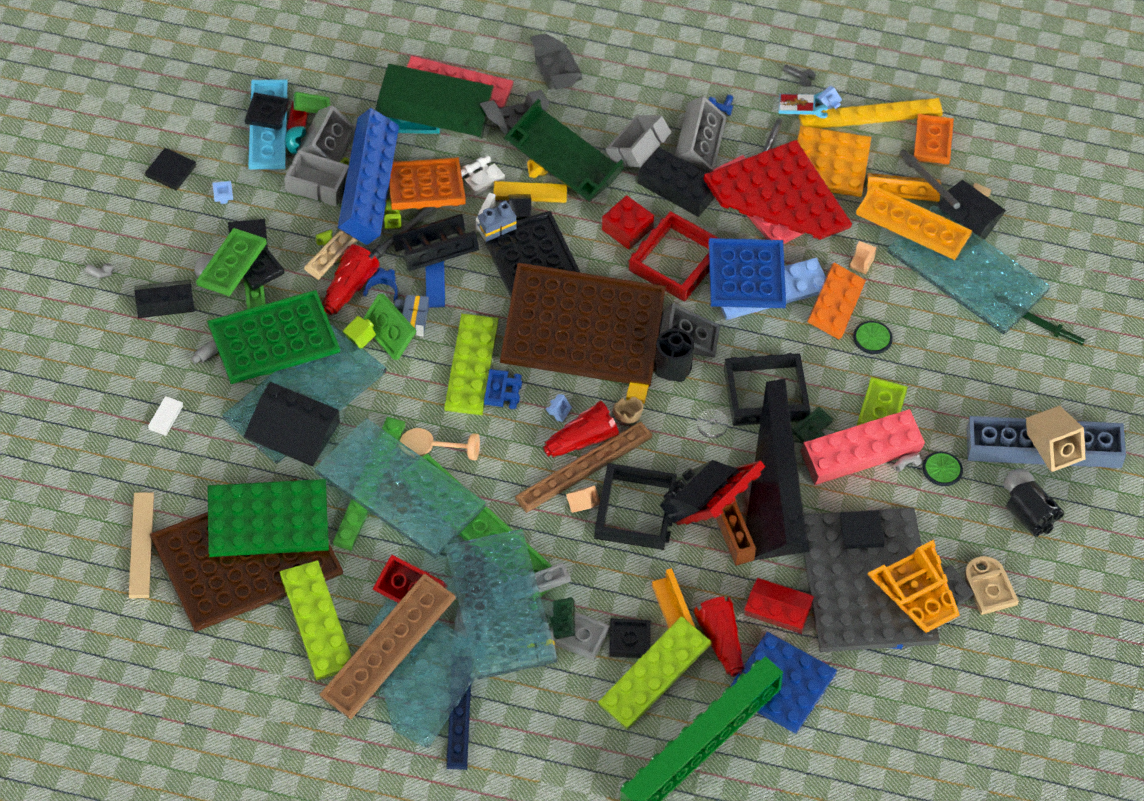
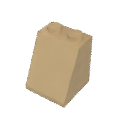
(1057, 438)

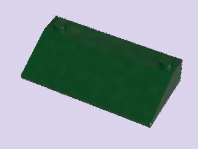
(434, 100)
(563, 153)

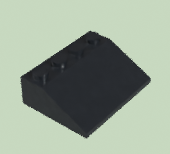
(292, 424)

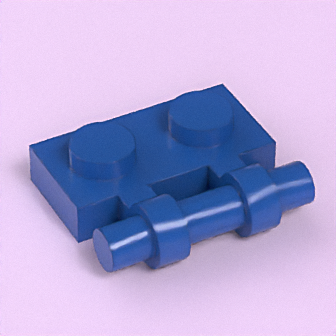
(496, 389)

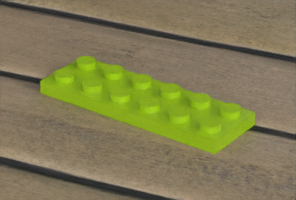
(471, 364)
(316, 619)
(654, 673)

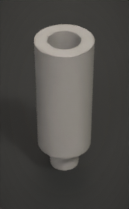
(204, 352)

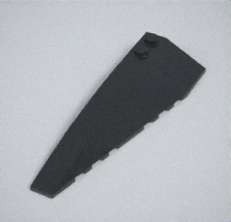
(775, 499)

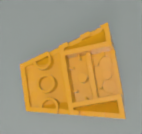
(919, 587)

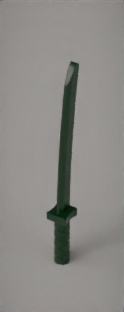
(1055, 329)

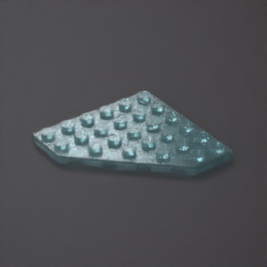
(427, 680)

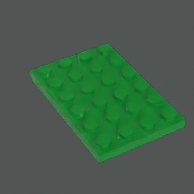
(273, 337)
(267, 518)

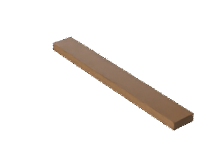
(583, 467)

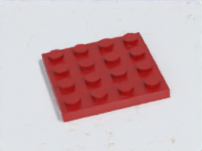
(726, 495)

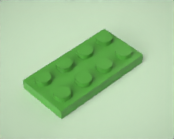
(231, 262)

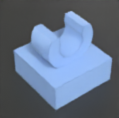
(830, 98)
(222, 192)
(559, 408)

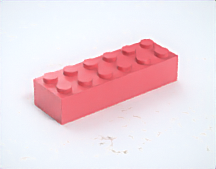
(862, 447)

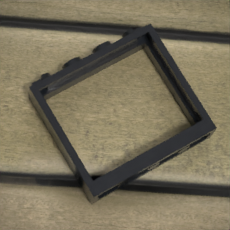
(752, 416)
(640, 476)

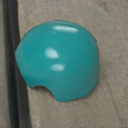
(293, 138)

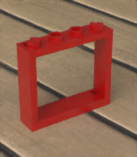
(686, 228)

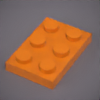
(933, 139)

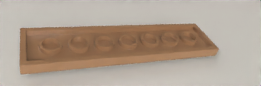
(387, 646)

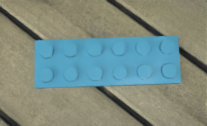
(268, 145)

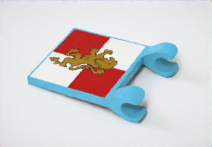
(801, 104)

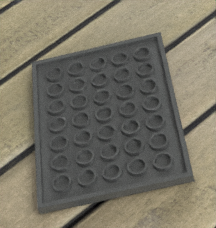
(847, 603)

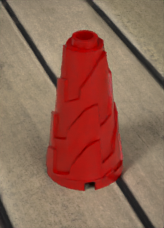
(349, 277)
(588, 428)
(720, 628)

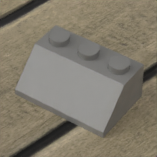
(328, 134)

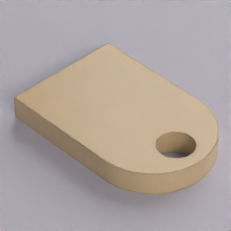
(990, 586)

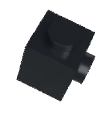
(520, 204)

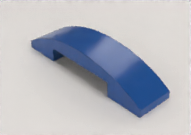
(435, 284)

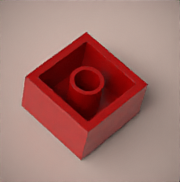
(627, 222)

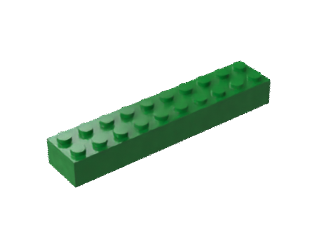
(705, 734)

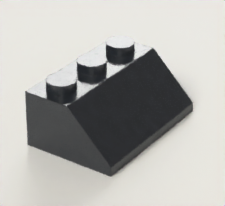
(975, 210)
(164, 298)

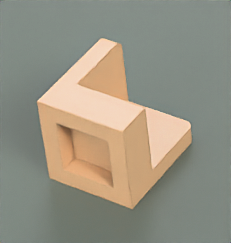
(863, 257)
(583, 499)

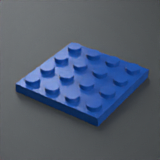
(747, 273)
(802, 681)

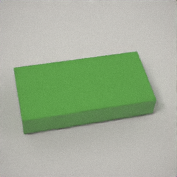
(310, 102)

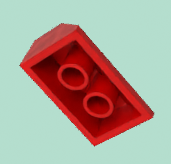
(399, 578)
(778, 605)

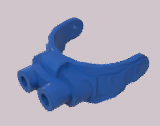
(382, 277)

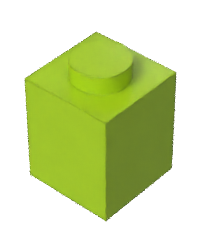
(360, 331)

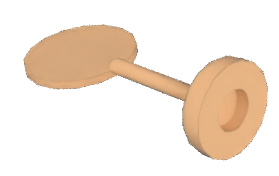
(422, 441)

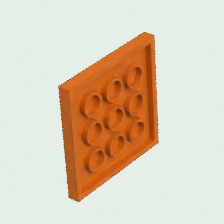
(426, 184)

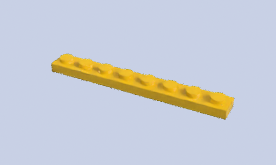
(873, 113)

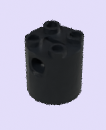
(674, 355)
(1034, 508)

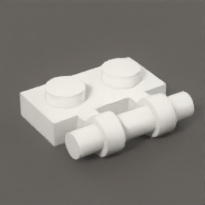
(483, 179)

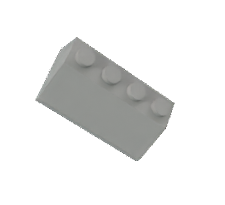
(701, 134)

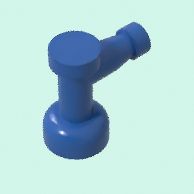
(726, 106)

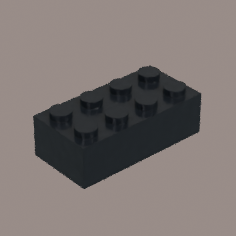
(676, 181)

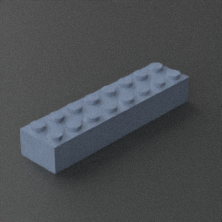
(1007, 442)

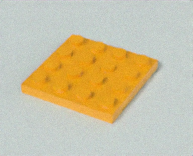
(837, 157)

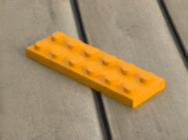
(914, 222)

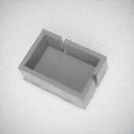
(638, 140)
(316, 178)

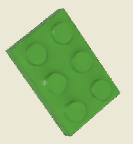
(390, 326)

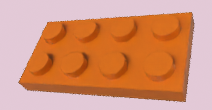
(836, 301)

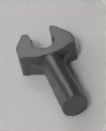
(801, 75)

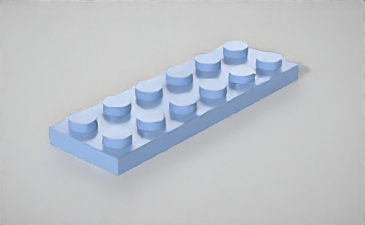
(801, 282)

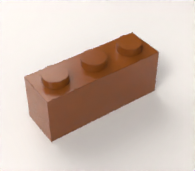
(736, 534)

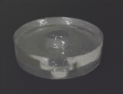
(715, 416)

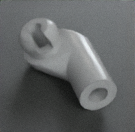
(106, 271)
(913, 458)

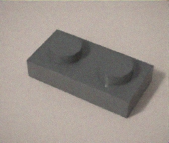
(959, 588)

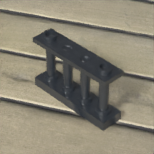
(438, 251)

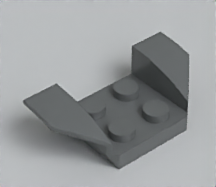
(555, 62)
(510, 115)

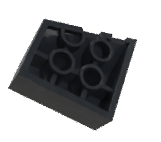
(696, 489)

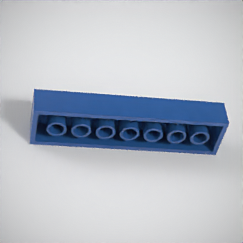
(368, 176)

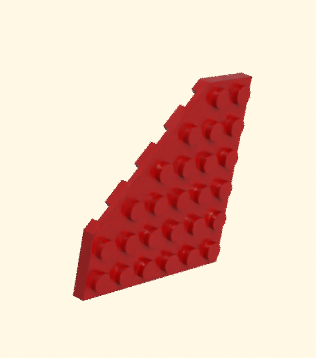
(781, 190)

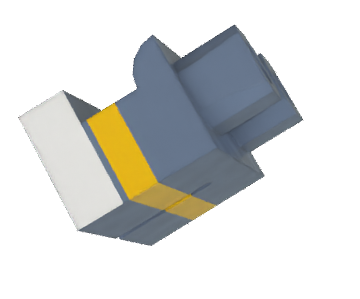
(496, 221)
(415, 311)

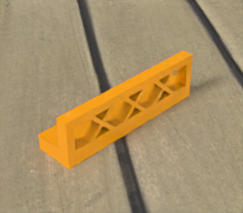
(904, 186)
(671, 599)

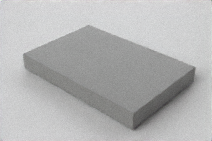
(587, 639)

